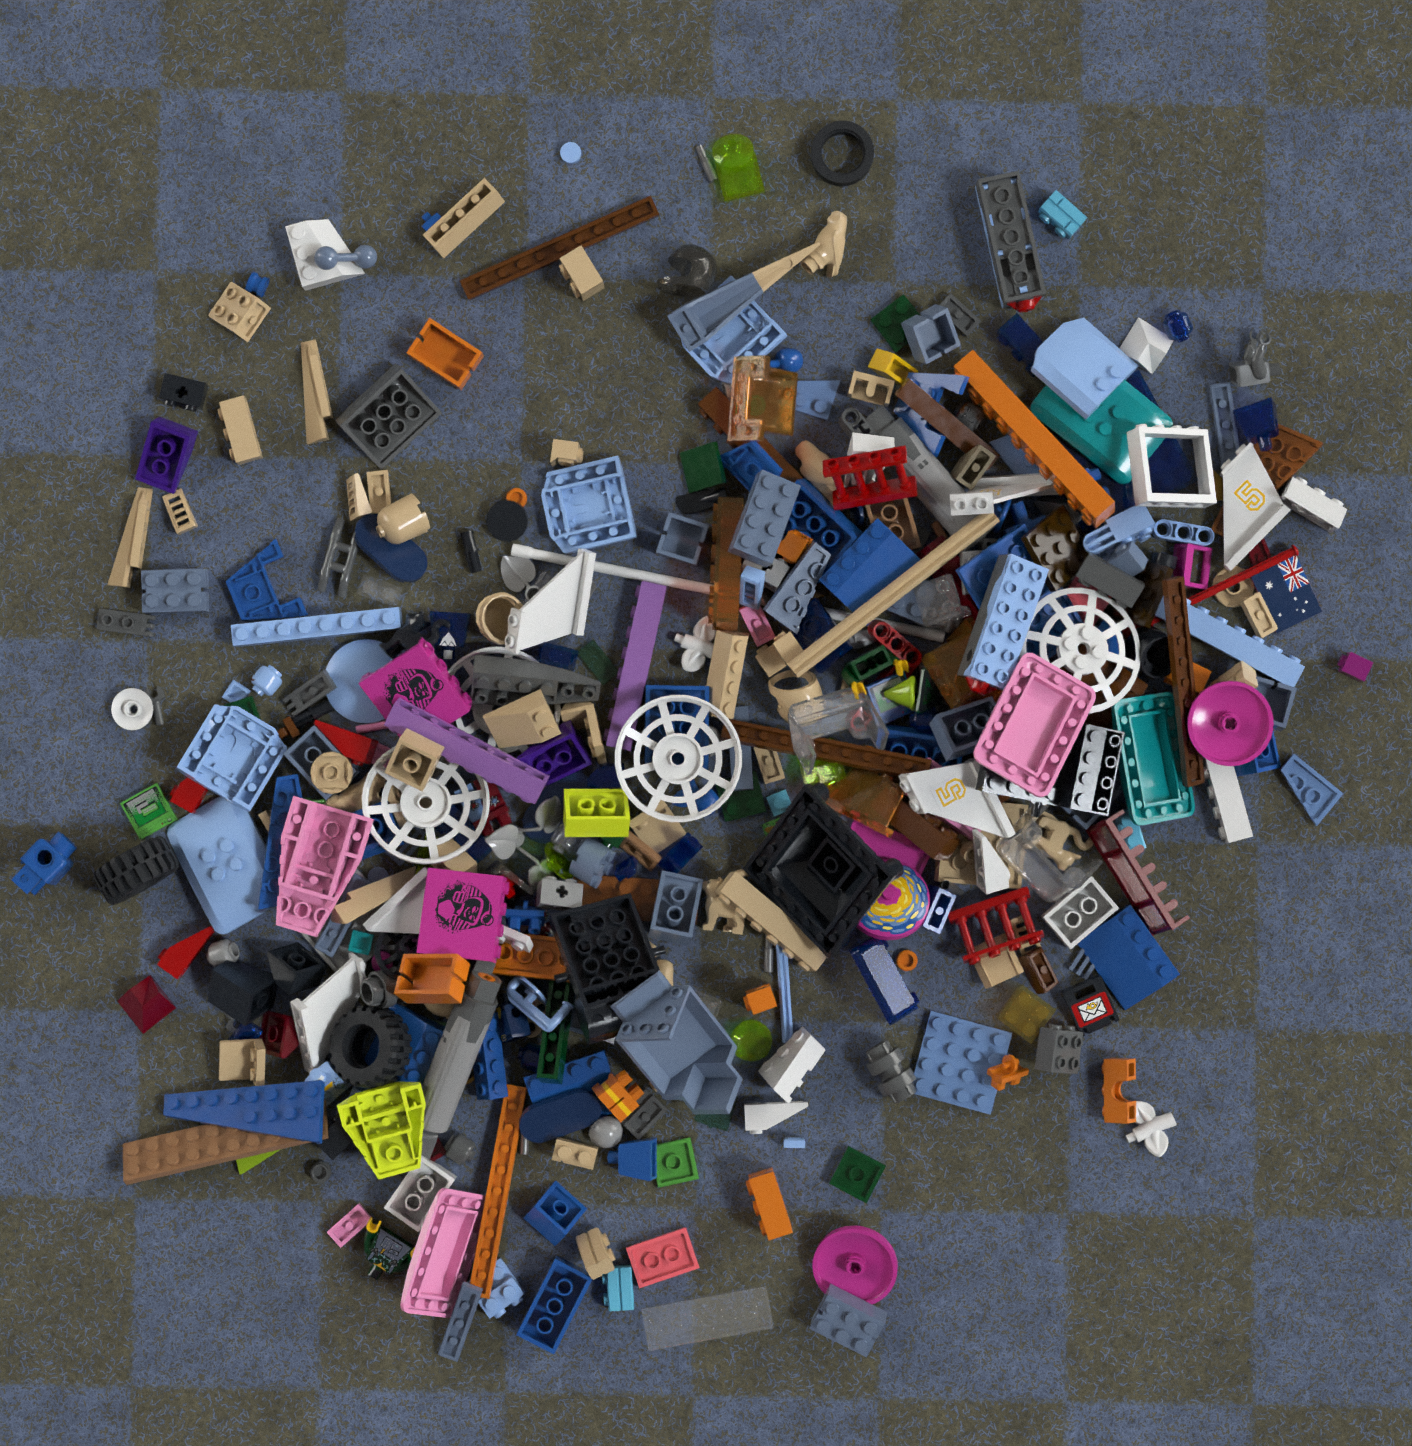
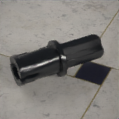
(471, 551)
(313, 713)

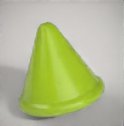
(904, 693)

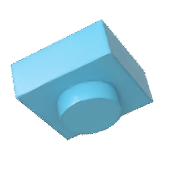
(779, 802)

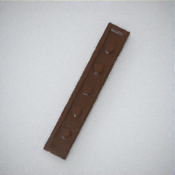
(940, 418)

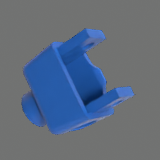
(36, 870)

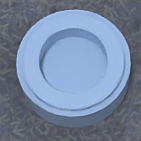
(570, 153)

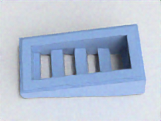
(751, 585)

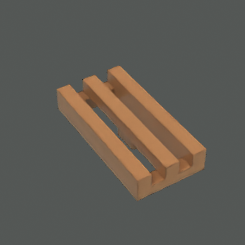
(641, 851)

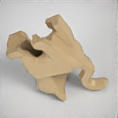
(1054, 839)
(716, 908)

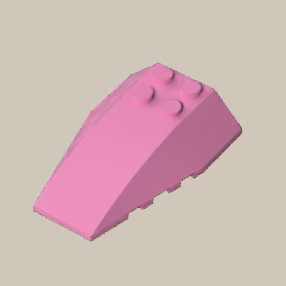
(317, 862)

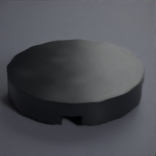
(507, 520)

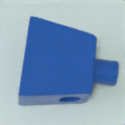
(636, 1158)

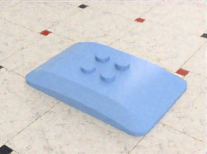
(222, 861)

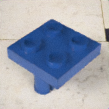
(1020, 516)

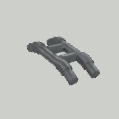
(330, 565)

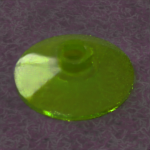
(733, 157)
(554, 860)

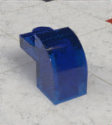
(604, 777)
(680, 854)

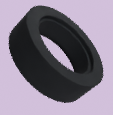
(842, 128)

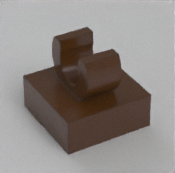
(289, 728)

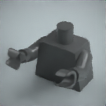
(1254, 368)

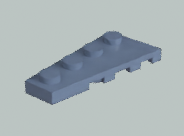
(793, 595)

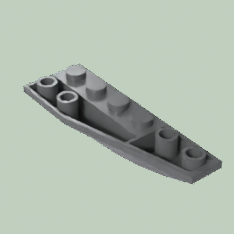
(506, 679)

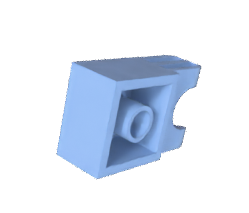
(1130, 525)

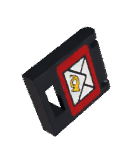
(1093, 1009)

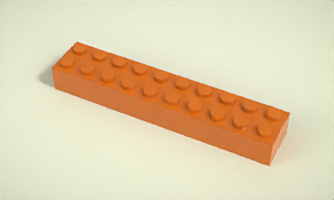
(1035, 440)

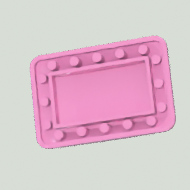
(1034, 725)
(443, 1253)

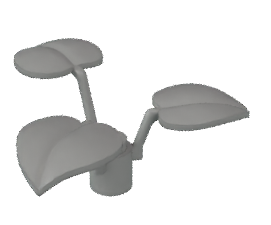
(518, 573)
(509, 837)

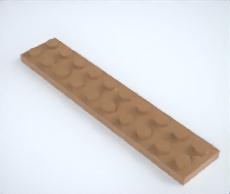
(198, 1148)

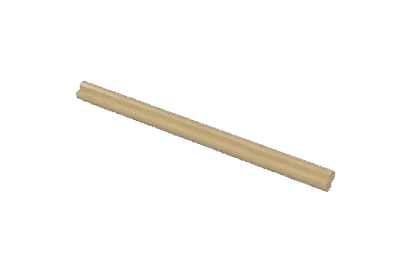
(892, 593)

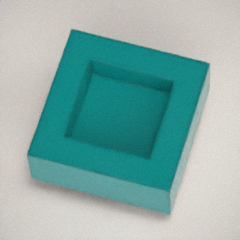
(361, 942)

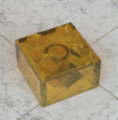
(1025, 1013)

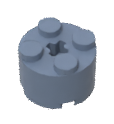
(592, 862)

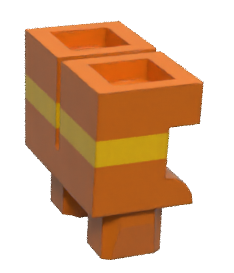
(615, 1095)

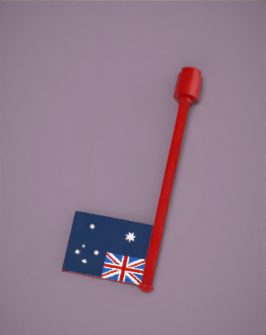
(1280, 584)

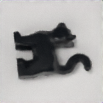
(407, 635)

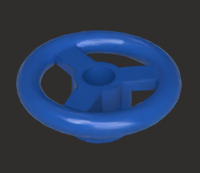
(1001, 512)

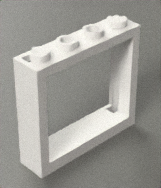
(1140, 469)

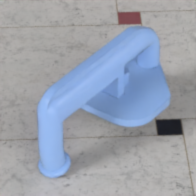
(526, 1007)

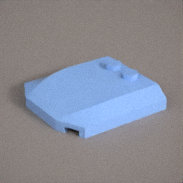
(745, 335)
(1081, 365)
(588, 505)
(233, 755)

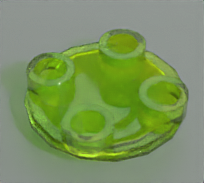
(752, 1040)

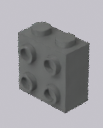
(1059, 1049)

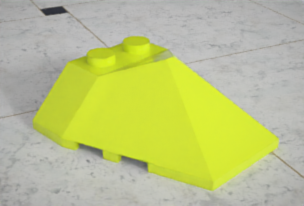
(387, 1126)

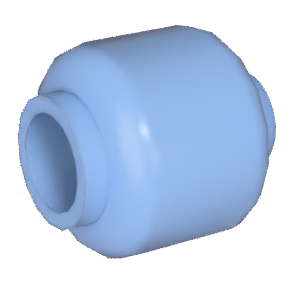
(266, 680)

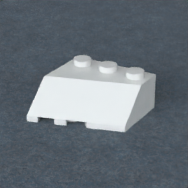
(305, 240)

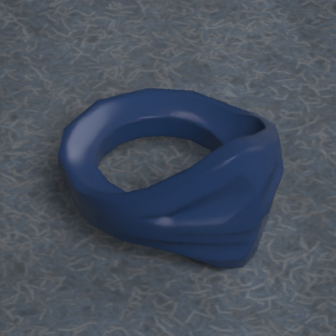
(858, 511)

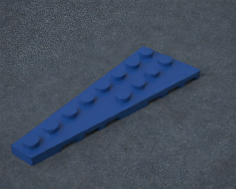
(275, 1109)

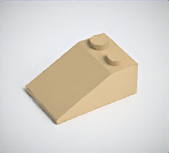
(523, 721)

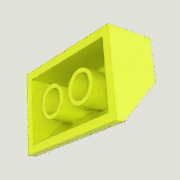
(595, 813)

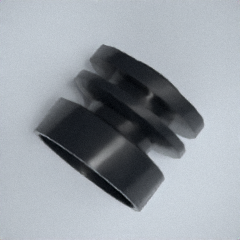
(1153, 651)

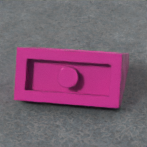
(1184, 564)

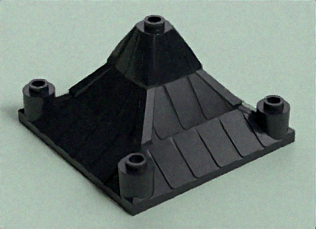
(820, 870)

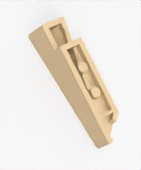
(315, 394)
(133, 540)
(370, 896)

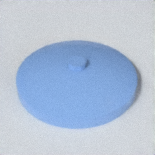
(346, 671)

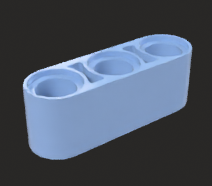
(1192, 532)

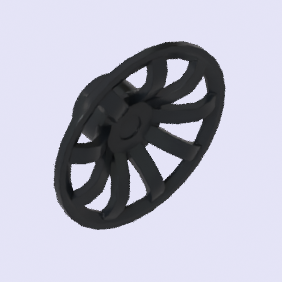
(406, 945)

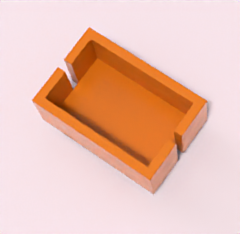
(445, 354)
(434, 978)
(769, 1204)

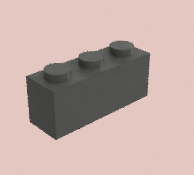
(1110, 580)

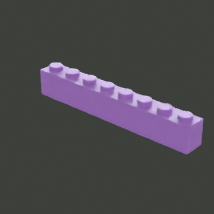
(637, 660)
(469, 751)

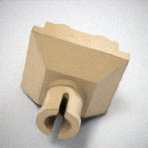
(584, 716)

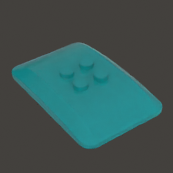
(1103, 434)
(1151, 759)

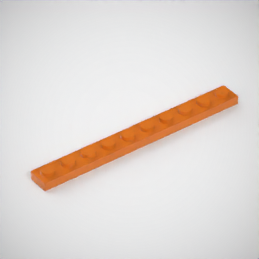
(498, 1189)

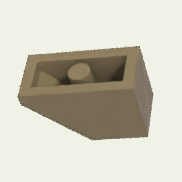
(972, 466)

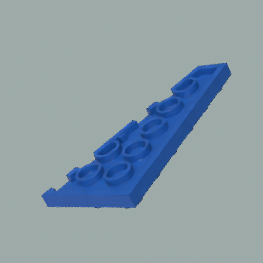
(284, 790)

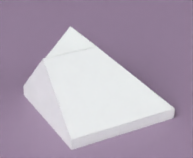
(1146, 345)

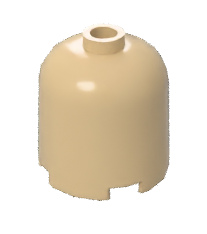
(402, 520)

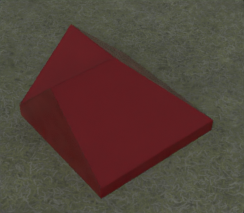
(146, 1004)
(278, 1034)

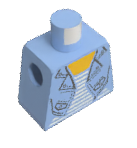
(333, 1083)

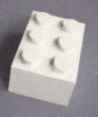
(1079, 913)

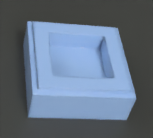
(235, 692)
(793, 1142)

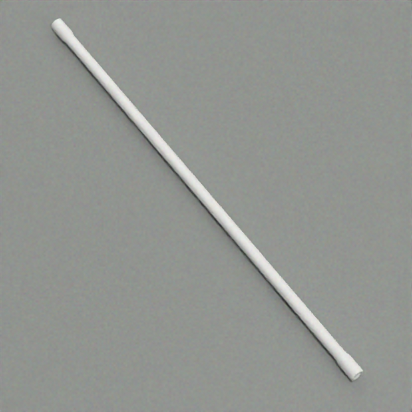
(530, 553)

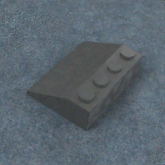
(388, 416)

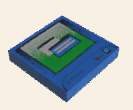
(886, 708)

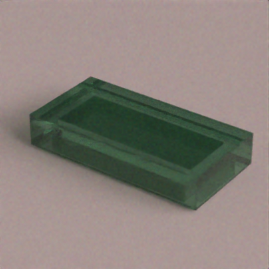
(598, 662)

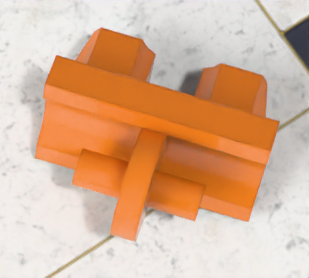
(1007, 1071)

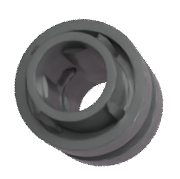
(379, 989)
(894, 1078)

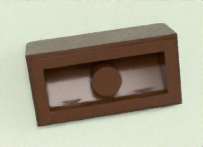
(1038, 970)

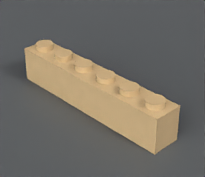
(770, 920)

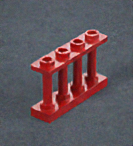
(875, 492)
(999, 904)

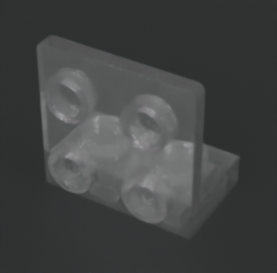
(939, 601)

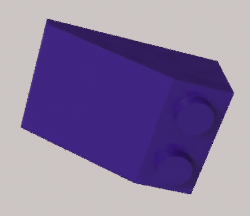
(165, 454)
(559, 755)

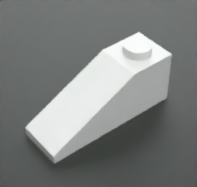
(990, 870)
(767, 1114)

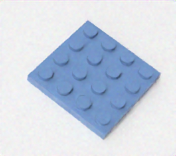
(956, 1061)

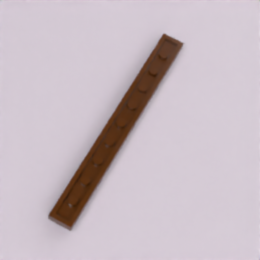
(553, 250)
(1182, 675)
(829, 750)

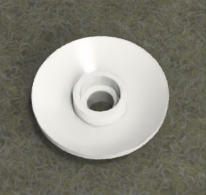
(122, 706)

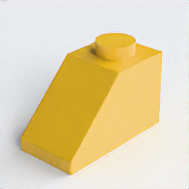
(890, 366)

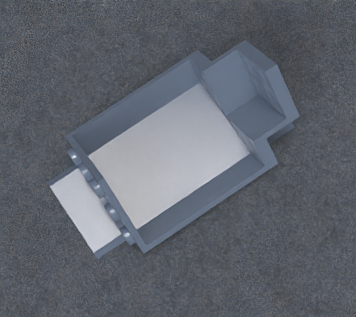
(678, 1045)

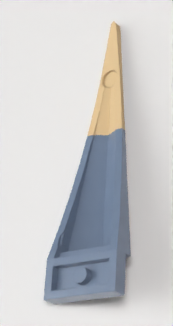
(707, 314)

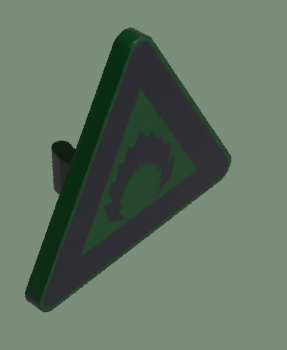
(928, 694)

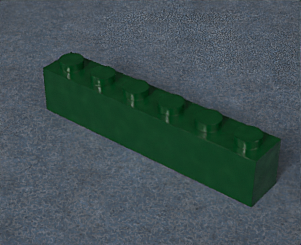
(555, 1042)

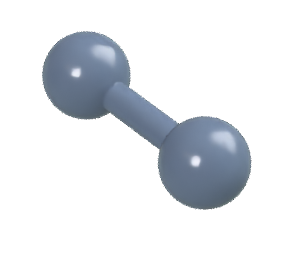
(327, 258)

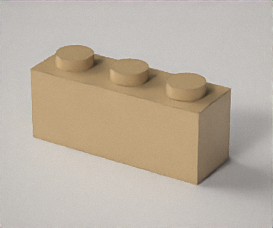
(240, 430)

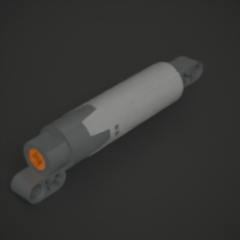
(932, 478)
(458, 1050)

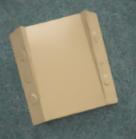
(997, 969)

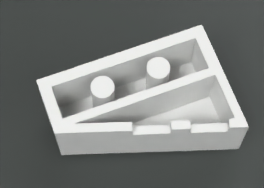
(861, 444)
(791, 1063)

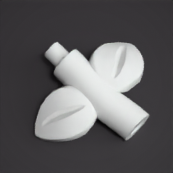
(697, 645)
(1151, 1128)

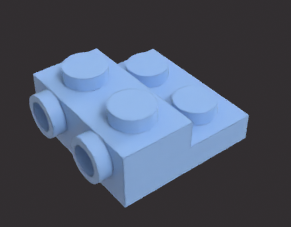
(504, 1291)

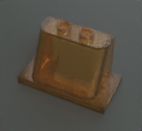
(760, 400)
(944, 665)
(867, 799)

